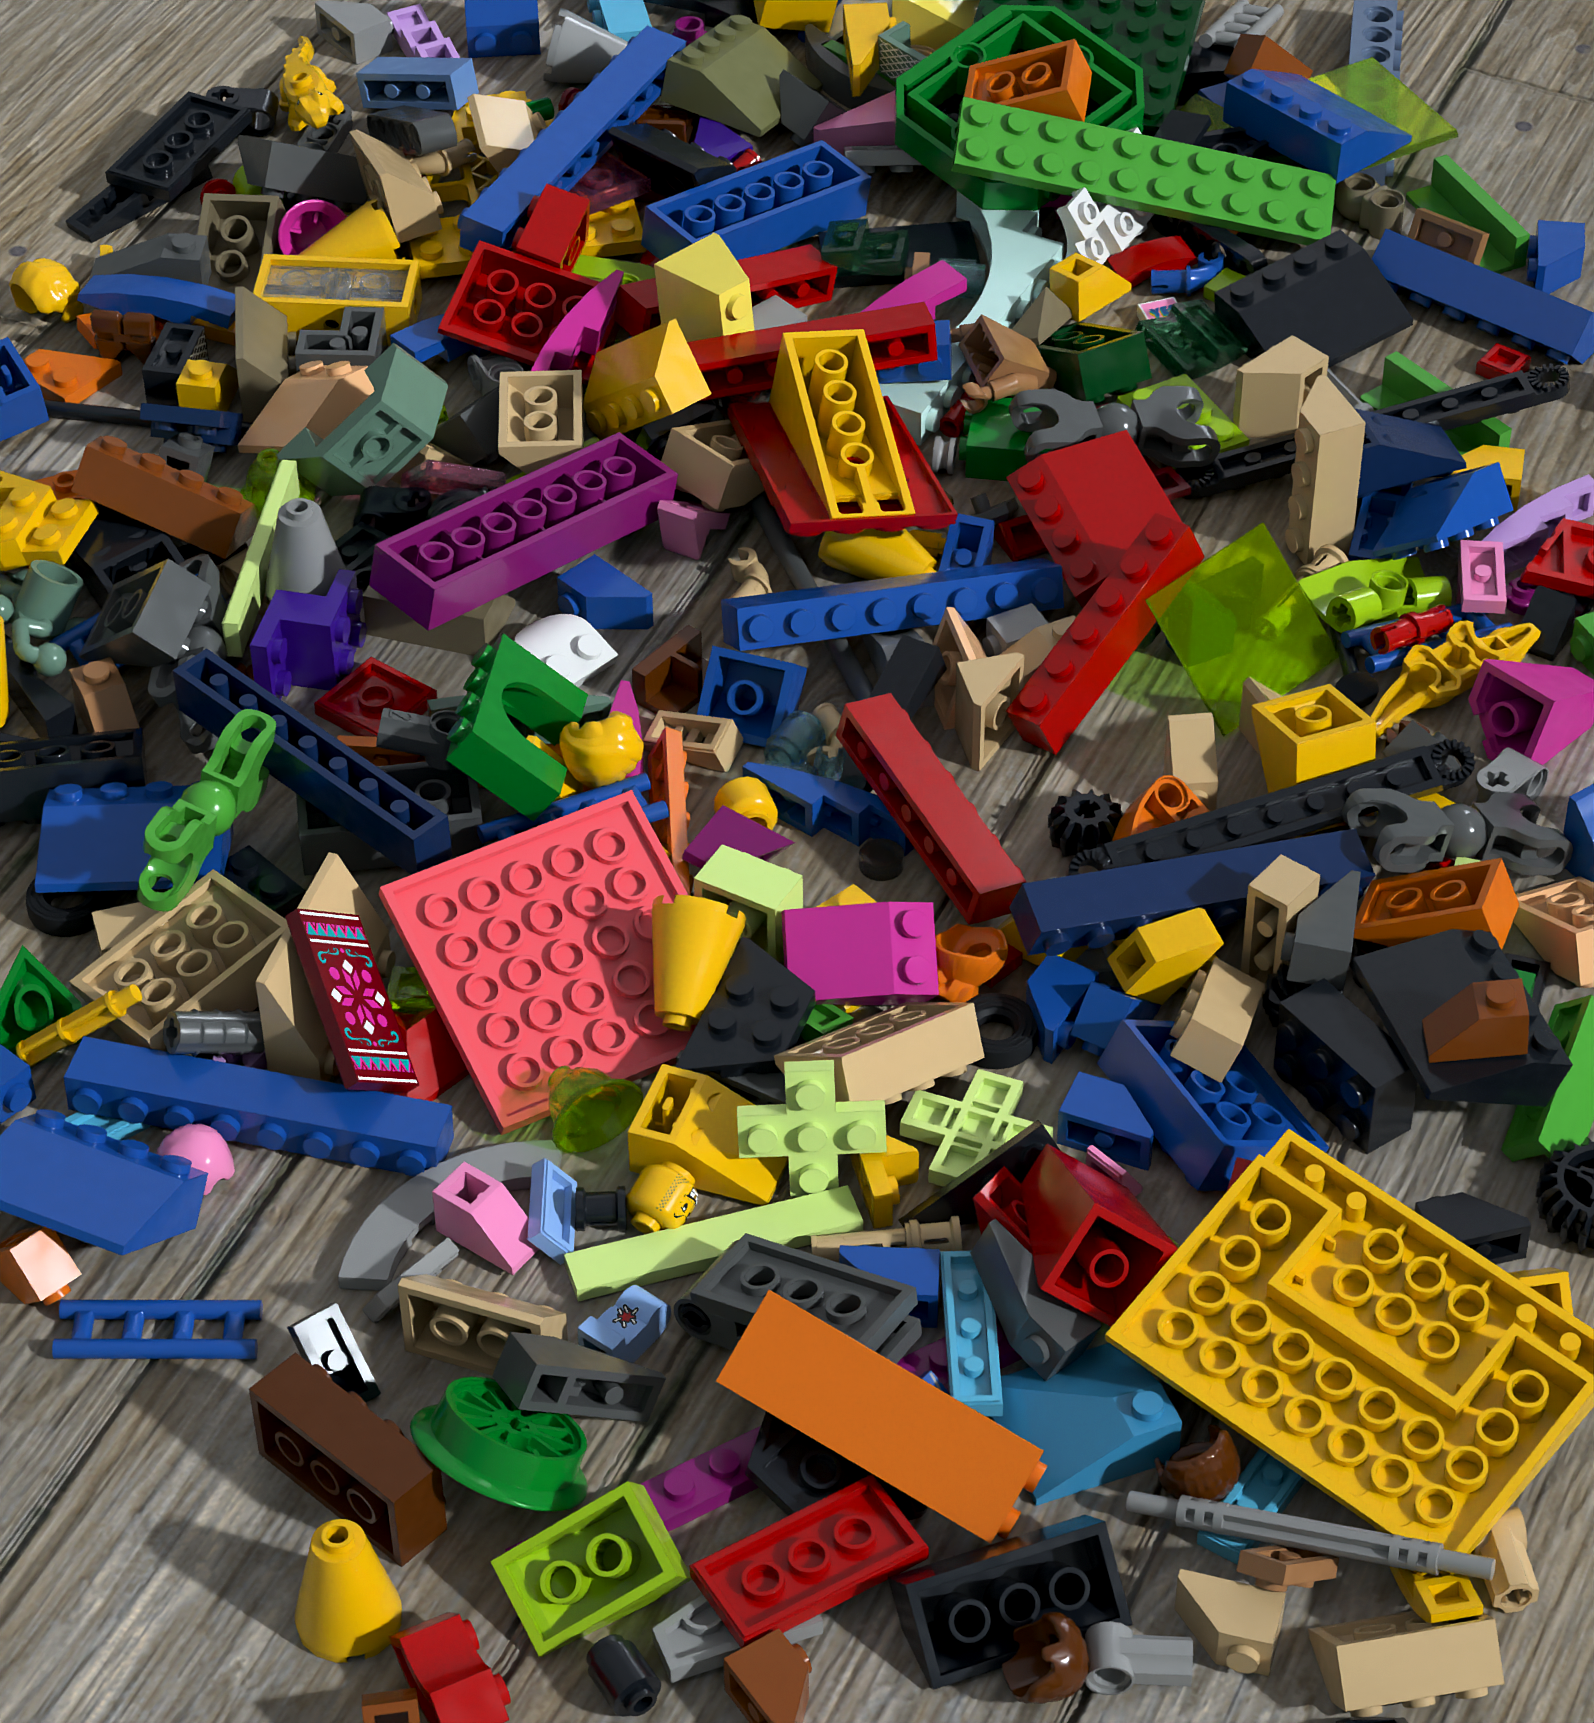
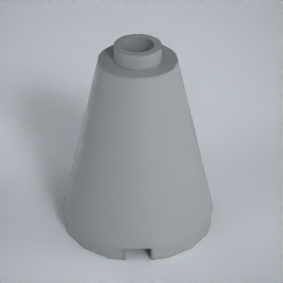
(580, 50)
(302, 551)

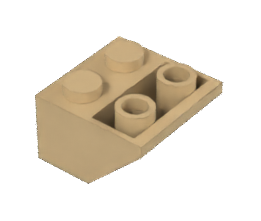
(1275, 388)

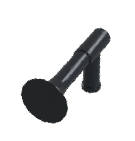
(1355, 685)

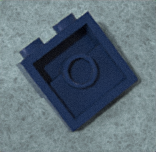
(213, 426)

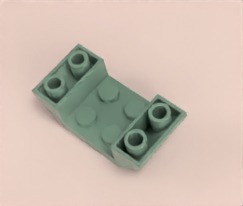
(378, 433)

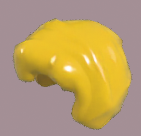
(46, 288)
(601, 749)

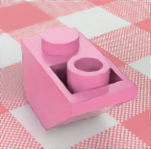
(483, 1218)

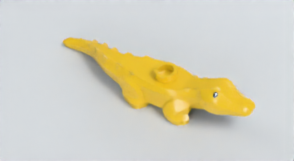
(307, 90)
(1441, 673)

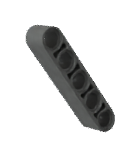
(413, 129)

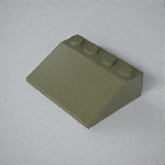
(733, 76)

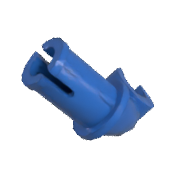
(1187, 279)

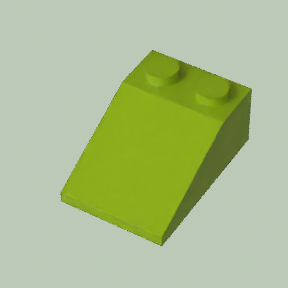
(591, 1568)

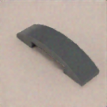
(834, 72)

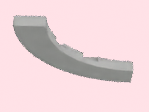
(398, 1218)

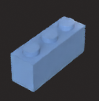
(417, 82)

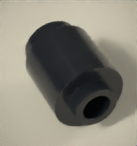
(623, 1676)

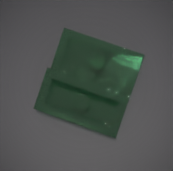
(854, 248)
(1191, 340)

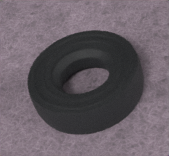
(66, 921)
(1015, 1013)

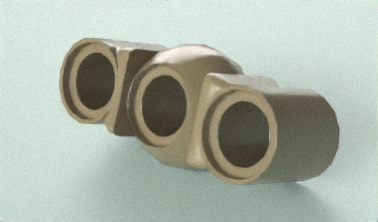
(1372, 205)

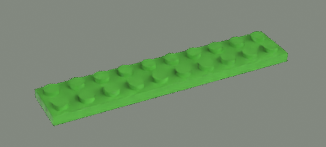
(1143, 172)

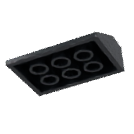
(1319, 294)
(1422, 975)

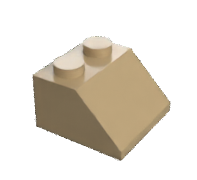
(503, 127)

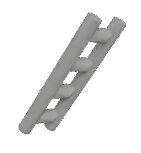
(1238, 20)

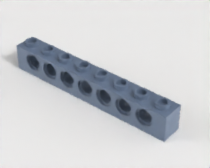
(1377, 34)

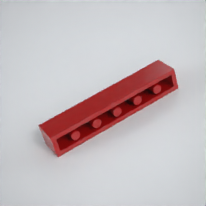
(792, 274)
(749, 359)
(1102, 635)
(930, 808)

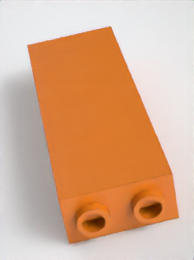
(882, 1418)

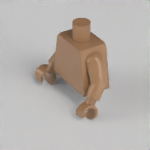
(1000, 362)

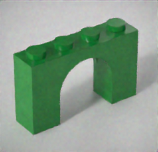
(487, 742)

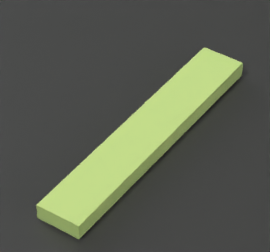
(251, 581)
(698, 1244)

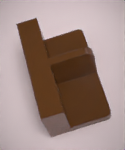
(672, 674)

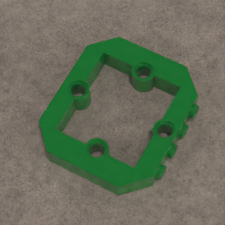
(931, 134)

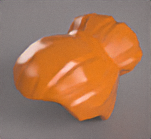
(967, 960)

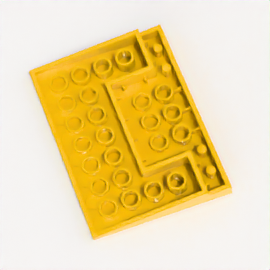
(1364, 1348)

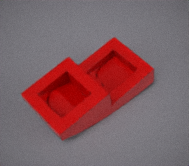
(1159, 254)

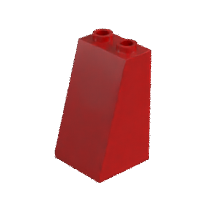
(1090, 1236)

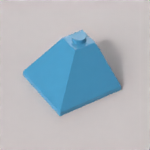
(1092, 1420)

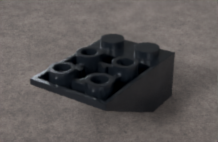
(117, 549)

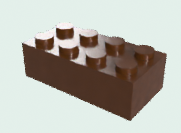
(348, 1458)

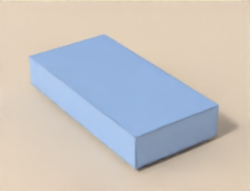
(552, 1210)

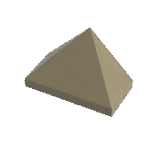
(1043, 317)

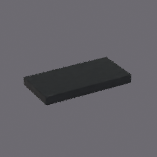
(178, 146)
(938, 239)

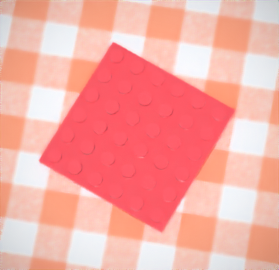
(545, 953)

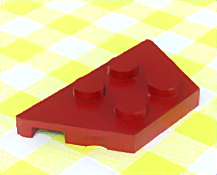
(1565, 560)

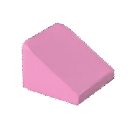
(1106, 1166)

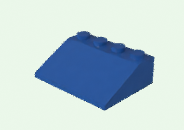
(1309, 122)
(97, 836)
(1194, 1116)
(96, 1185)

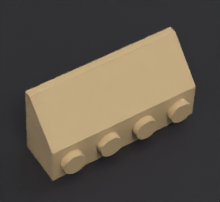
(1325, 472)
(896, 1050)

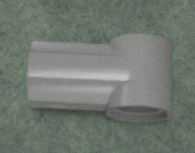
(1127, 1659)

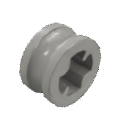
(944, 455)

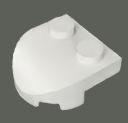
(568, 646)

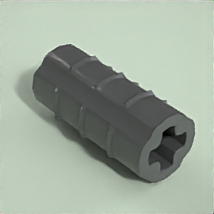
(213, 1032)

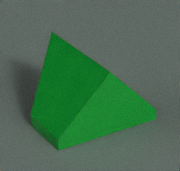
(31, 1000)

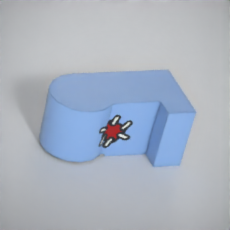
(628, 1326)

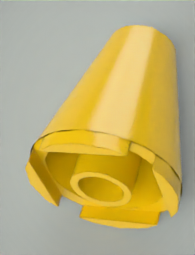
(360, 235)
(876, 554)
(690, 955)
(345, 1596)

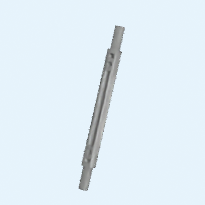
(1311, 1535)

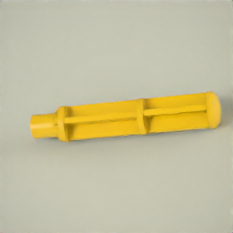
(77, 1024)

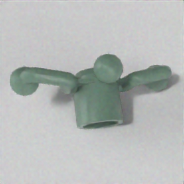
(42, 610)

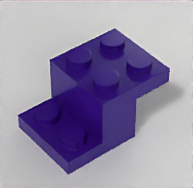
(309, 637)

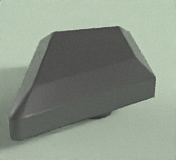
(998, 513)

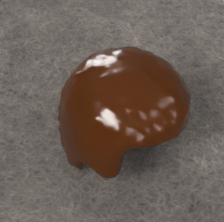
(1202, 1468)
(1048, 1661)

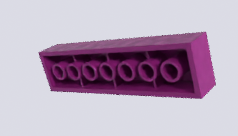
(521, 530)

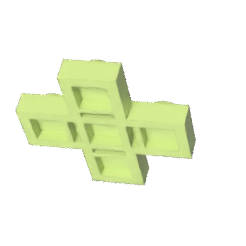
(811, 1127)
(967, 1128)

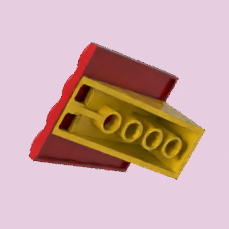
(836, 446)

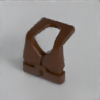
(674, 119)
(122, 332)

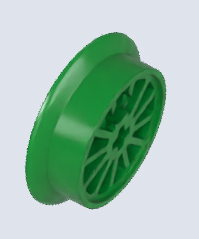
(503, 1450)

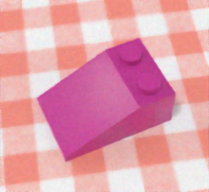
(863, 952)

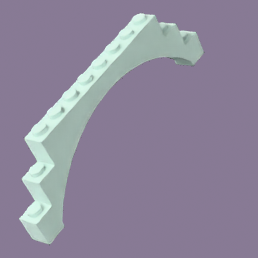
(1017, 275)

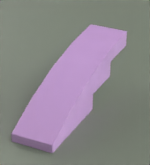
(418, 35)
(1535, 522)

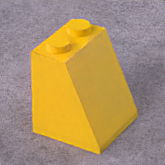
(1311, 738)

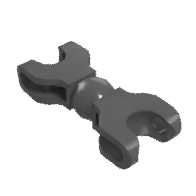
(1153, 424)
(203, 635)
(1425, 833)

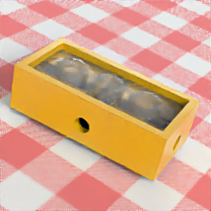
(319, 287)

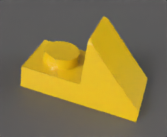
(882, 1174)

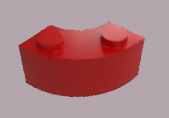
(449, 1673)

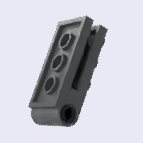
(845, 1297)

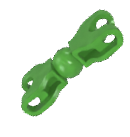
(185, 833)

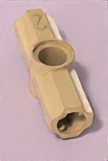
(1513, 1579)

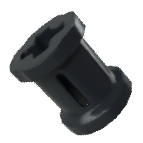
(601, 1208)

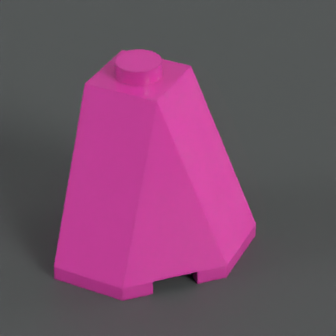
(1531, 707)

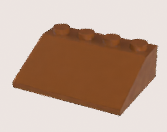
(165, 497)

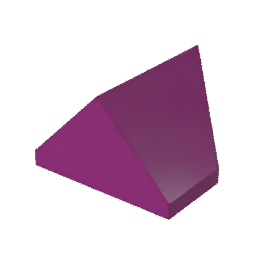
(735, 832)

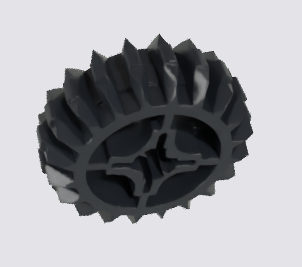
(1567, 1194)

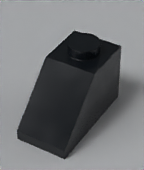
(1480, 1225)

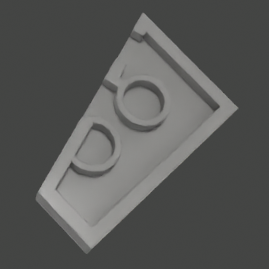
(698, 1640)

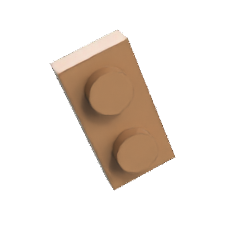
(1448, 235)
(1284, 1566)

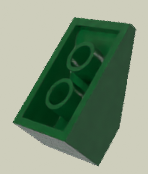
(1096, 360)

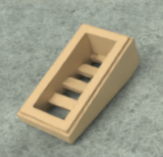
(719, 747)

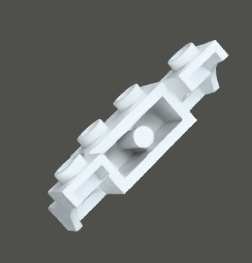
(1100, 228)

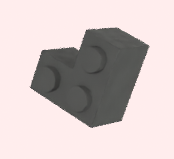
(359, 340)

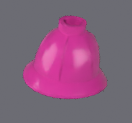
(306, 224)

